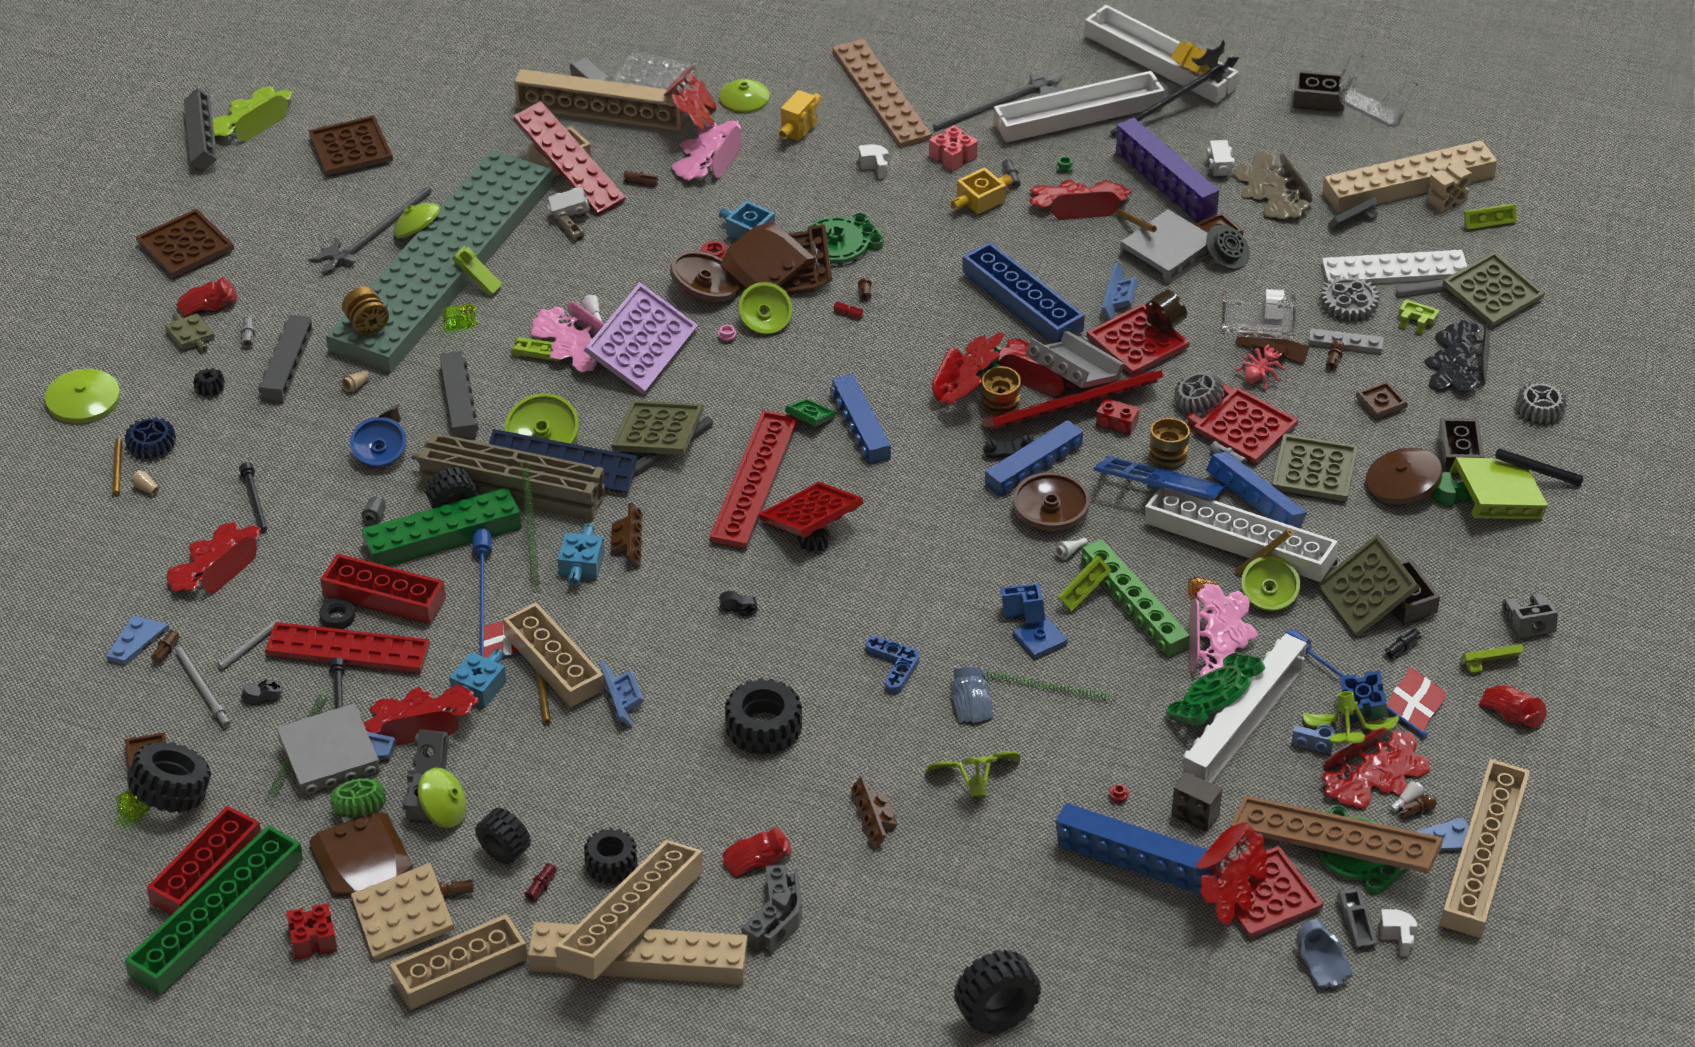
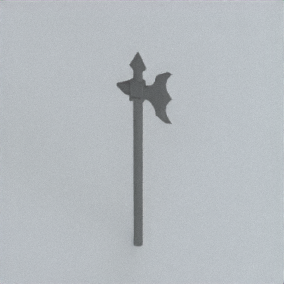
(1037, 83)
(345, 256)

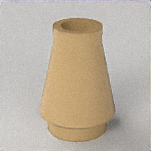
(354, 381)
(144, 482)

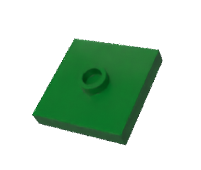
(810, 412)

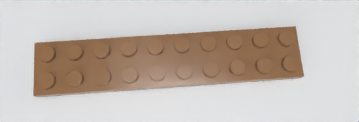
(882, 93)
(1339, 834)

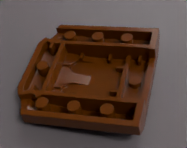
(765, 256)
(819, 273)
(360, 853)

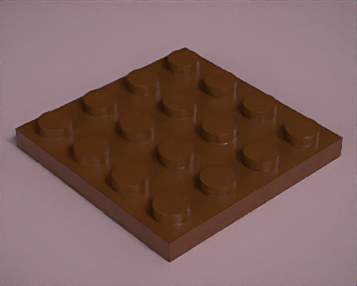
(350, 145)
(184, 243)

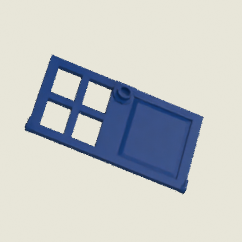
(1161, 478)

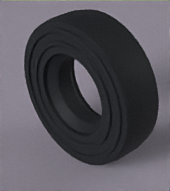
(337, 622)

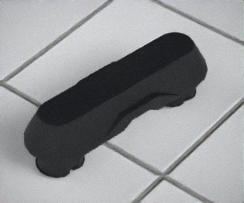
(1000, 449)

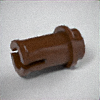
(864, 285)

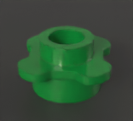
(1065, 164)

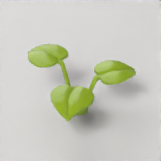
(1346, 706)
(977, 783)

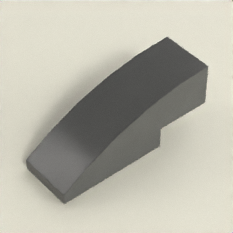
(1357, 917)

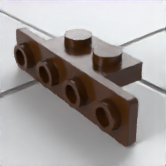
(1289, 349)
(627, 535)
(874, 812)

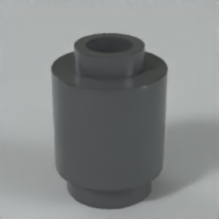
(373, 510)

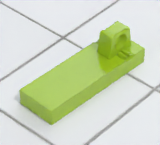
(1490, 216)
(467, 261)
(1084, 583)
(1474, 659)

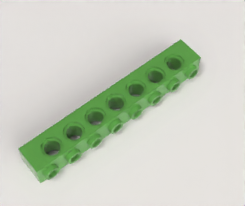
(1138, 601)

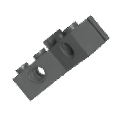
(423, 762)
(768, 926)

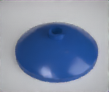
(374, 434)

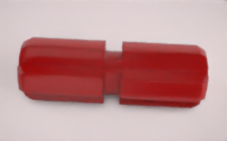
(852, 311)

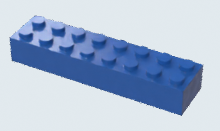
(1022, 292)
(1131, 847)

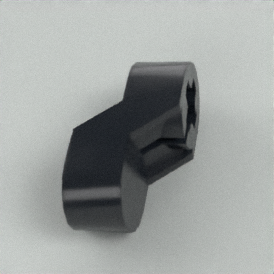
(742, 605)
(256, 693)

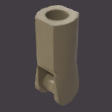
(570, 227)

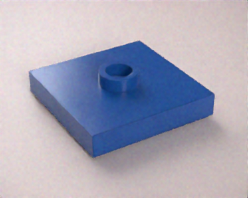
(1040, 638)

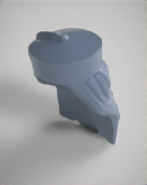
(971, 695)
(1323, 955)

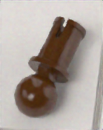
(1335, 354)
(1427, 802)
(456, 887)

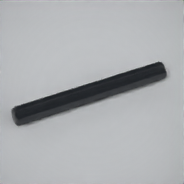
(1539, 467)

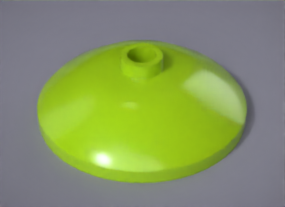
(744, 96)
(415, 219)
(770, 299)
(1272, 573)
(442, 797)

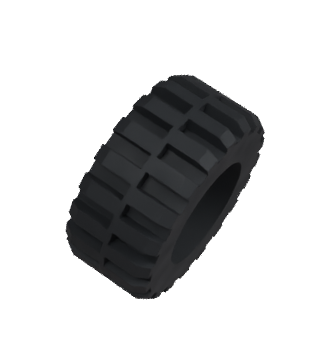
(764, 735)
(169, 777)
(997, 991)

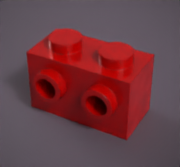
(1117, 416)

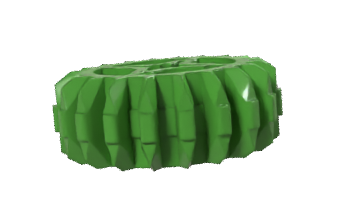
(358, 798)

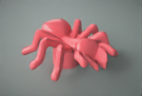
(1258, 369)

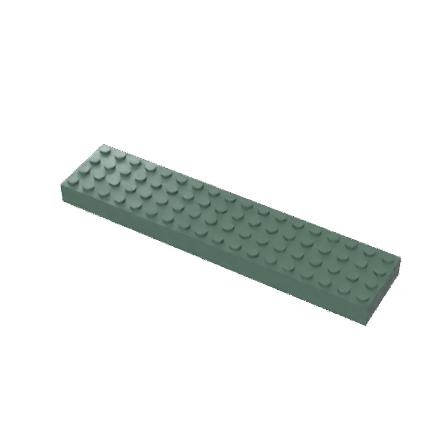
(423, 274)

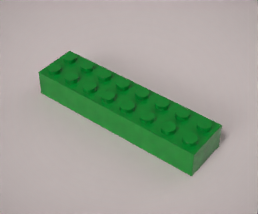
(440, 528)

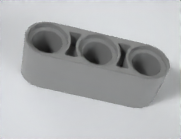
(586, 69)

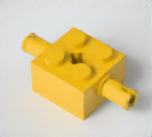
(798, 115)
(981, 191)

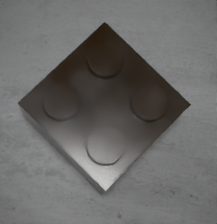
(1196, 801)

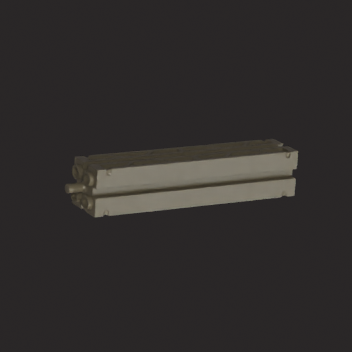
(555, 483)

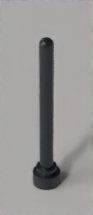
(247, 472)
(337, 667)

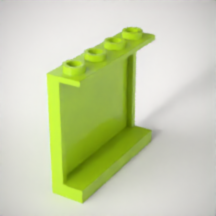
(1500, 489)

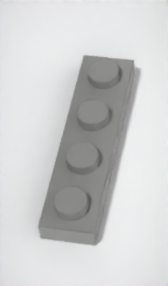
(1351, 341)

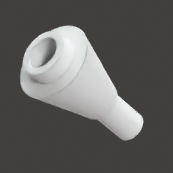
(591, 304)
(1065, 549)
(1412, 791)

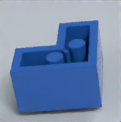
(1025, 601)

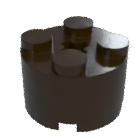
(1165, 311)

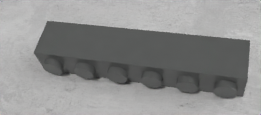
(200, 130)
(286, 359)
(457, 395)

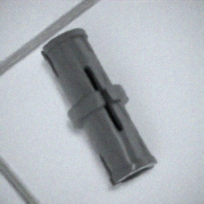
(1009, 169)

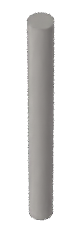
(247, 645)

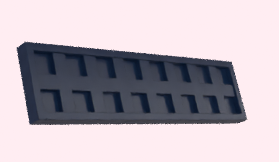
(617, 466)

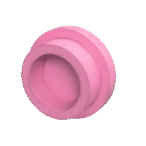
(727, 333)

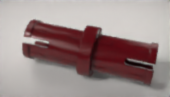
(537, 887)

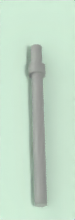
(217, 710)

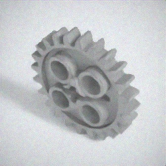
(1349, 297)

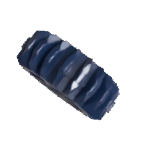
(150, 438)

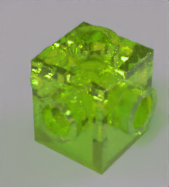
(130, 807)

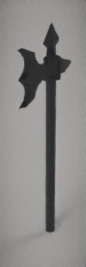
(1215, 73)

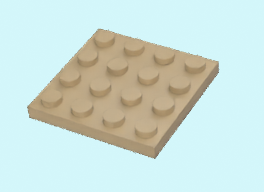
(402, 911)

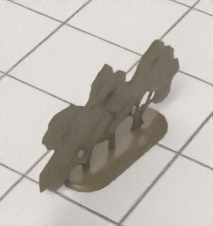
(1270, 185)

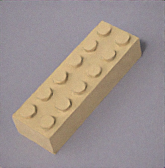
(553, 654)
(458, 961)

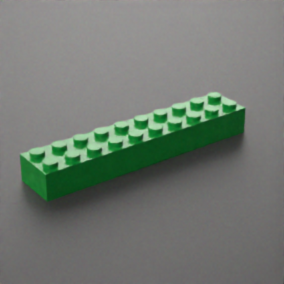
(213, 910)

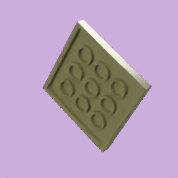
(1493, 288)
(657, 427)
(1315, 467)
(1368, 585)

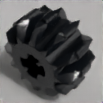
(209, 382)
(816, 541)

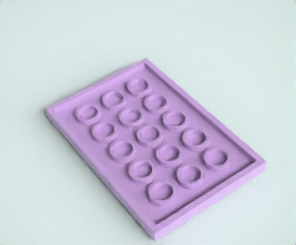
(640, 338)

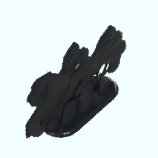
(1458, 356)

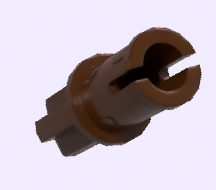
(640, 178)
(165, 645)

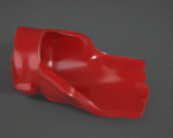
(207, 297)
(1514, 705)
(758, 851)

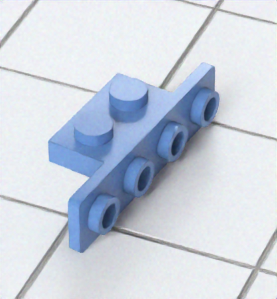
(1119, 292)
(624, 692)

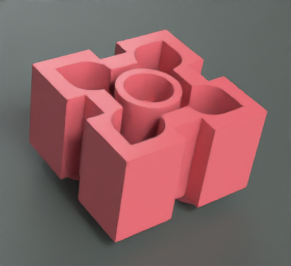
(953, 148)

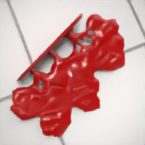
(692, 100)
(1078, 201)
(961, 370)
(1030, 371)
(222, 556)
(420, 712)
(1378, 769)
(1233, 876)

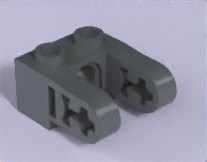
(1531, 620)

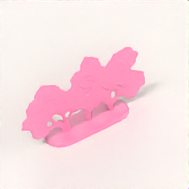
(707, 143)
(568, 339)
(1223, 628)

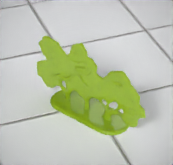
(253, 114)

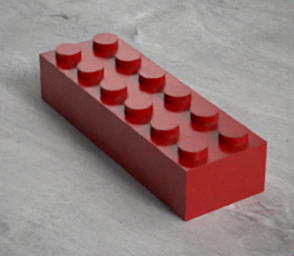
(383, 588)
(202, 859)

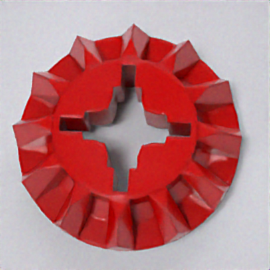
(720, 248)

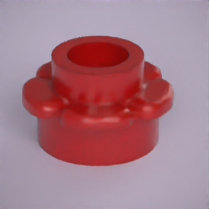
(1118, 793)

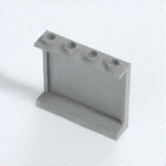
(1170, 249)
(1076, 360)
(328, 749)

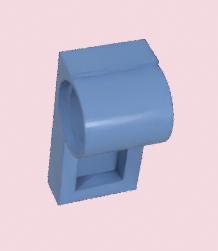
(1314, 739)

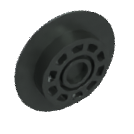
(1227, 246)

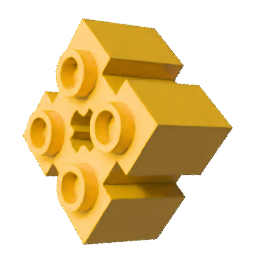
(1183, 56)

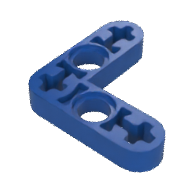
(908, 661)

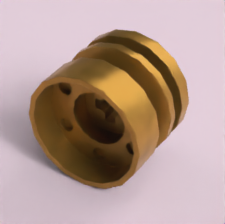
(365, 310)
(1000, 390)
(1169, 442)

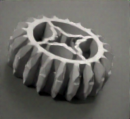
(1199, 392)
(1541, 402)

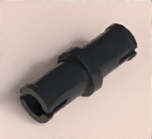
(1403, 643)

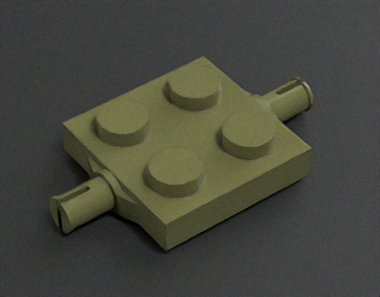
(189, 332)

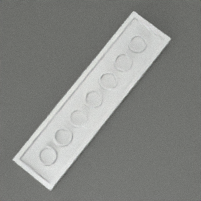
(1395, 267)

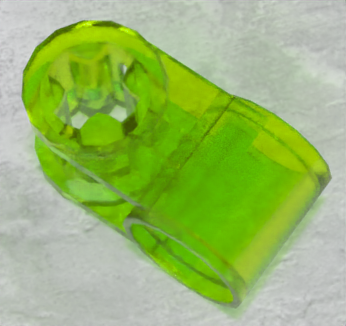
(458, 316)

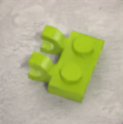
(1419, 312)

